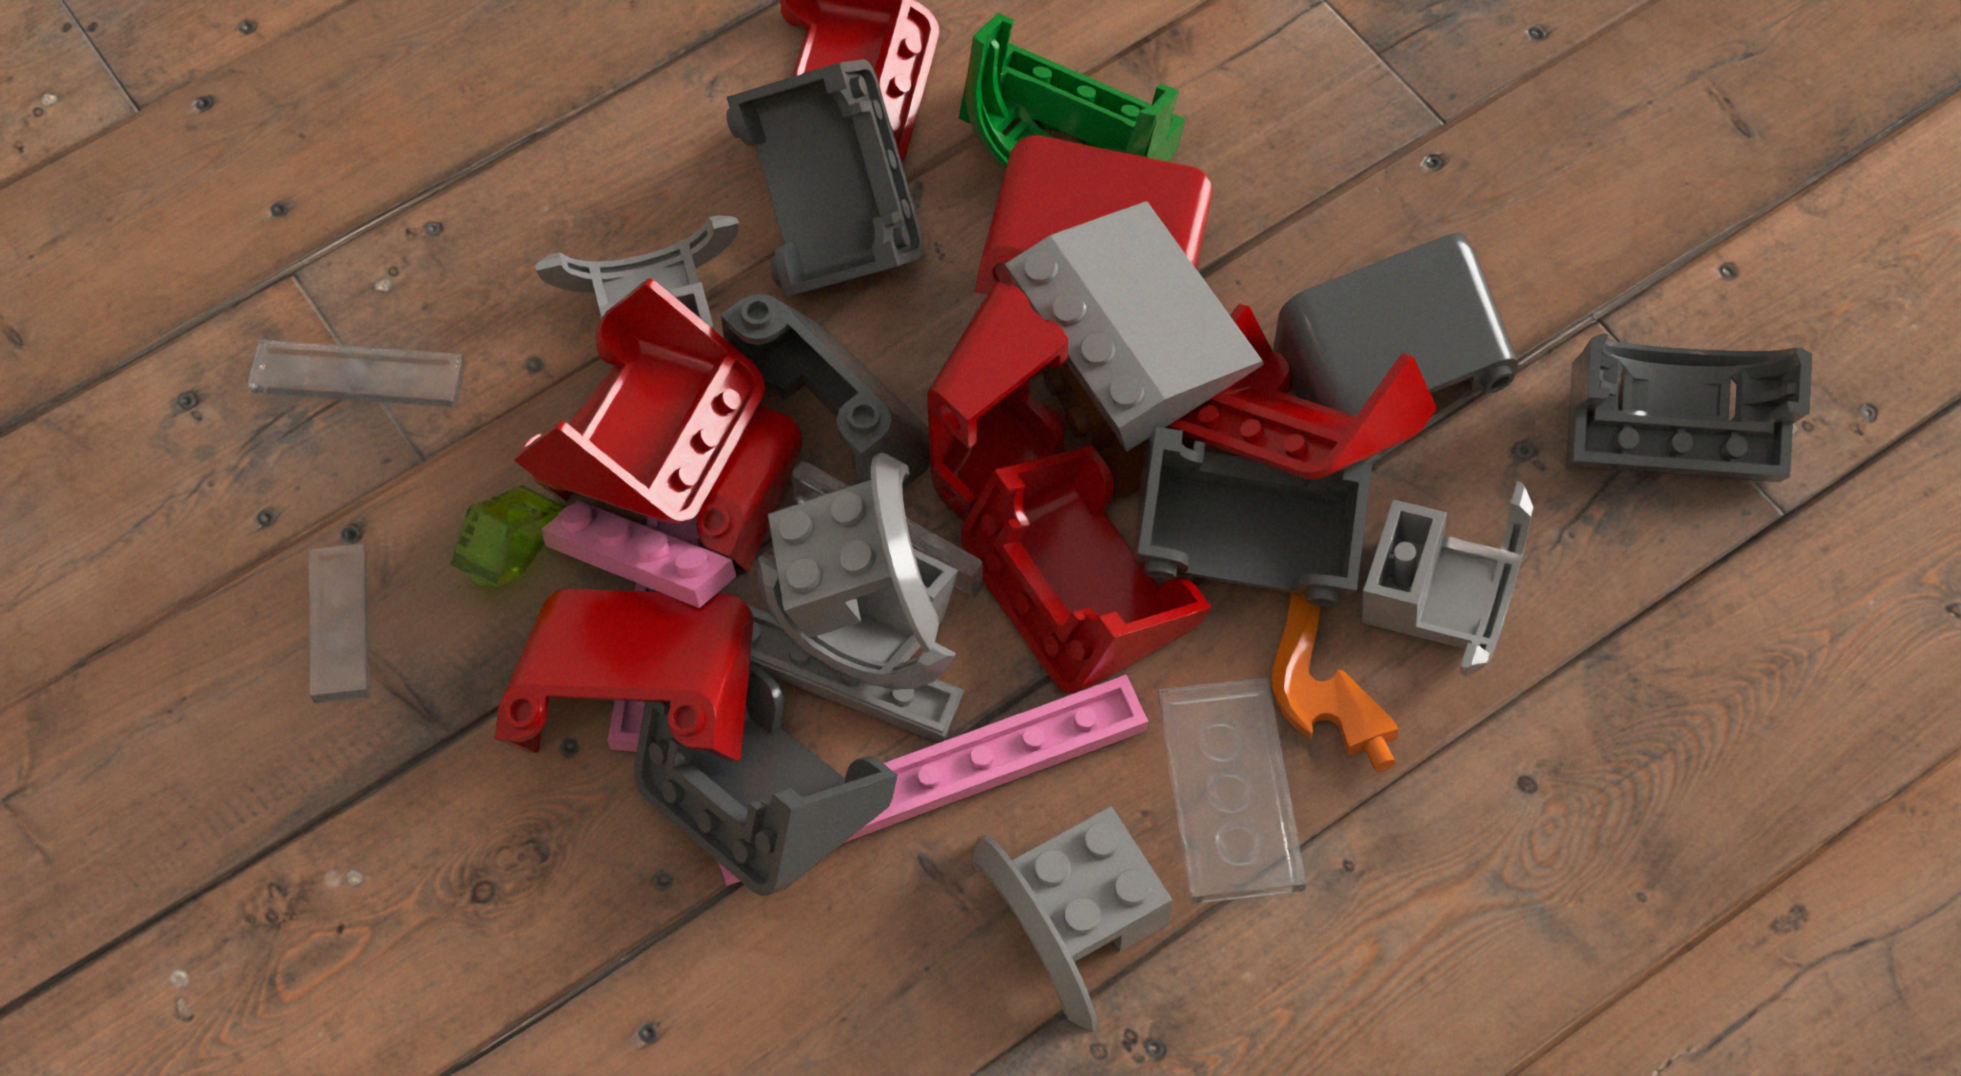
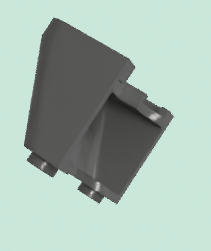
(829, 175)
(1414, 303)
(802, 352)
(1249, 521)
(773, 808)

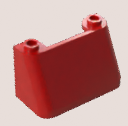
(1070, 572)

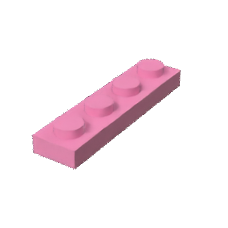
(639, 553)

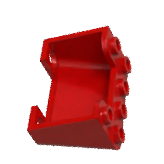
(982, 399)

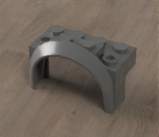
(1678, 410)

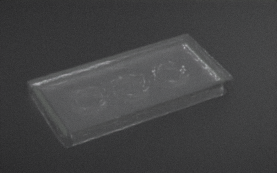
(1231, 791)

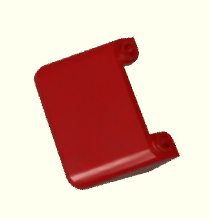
(889, 34)
(1068, 183)
(664, 417)
(1300, 436)
(745, 490)
(636, 651)

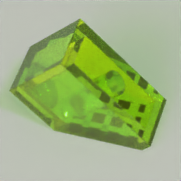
(503, 536)

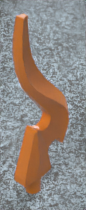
(1339, 699)

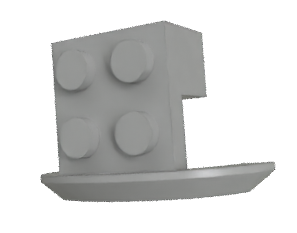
(670, 267)
(848, 549)
(1445, 584)
(883, 642)
(1078, 897)

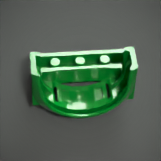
(1016, 83)

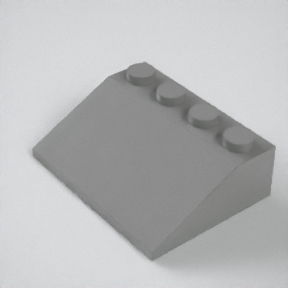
(1136, 320)

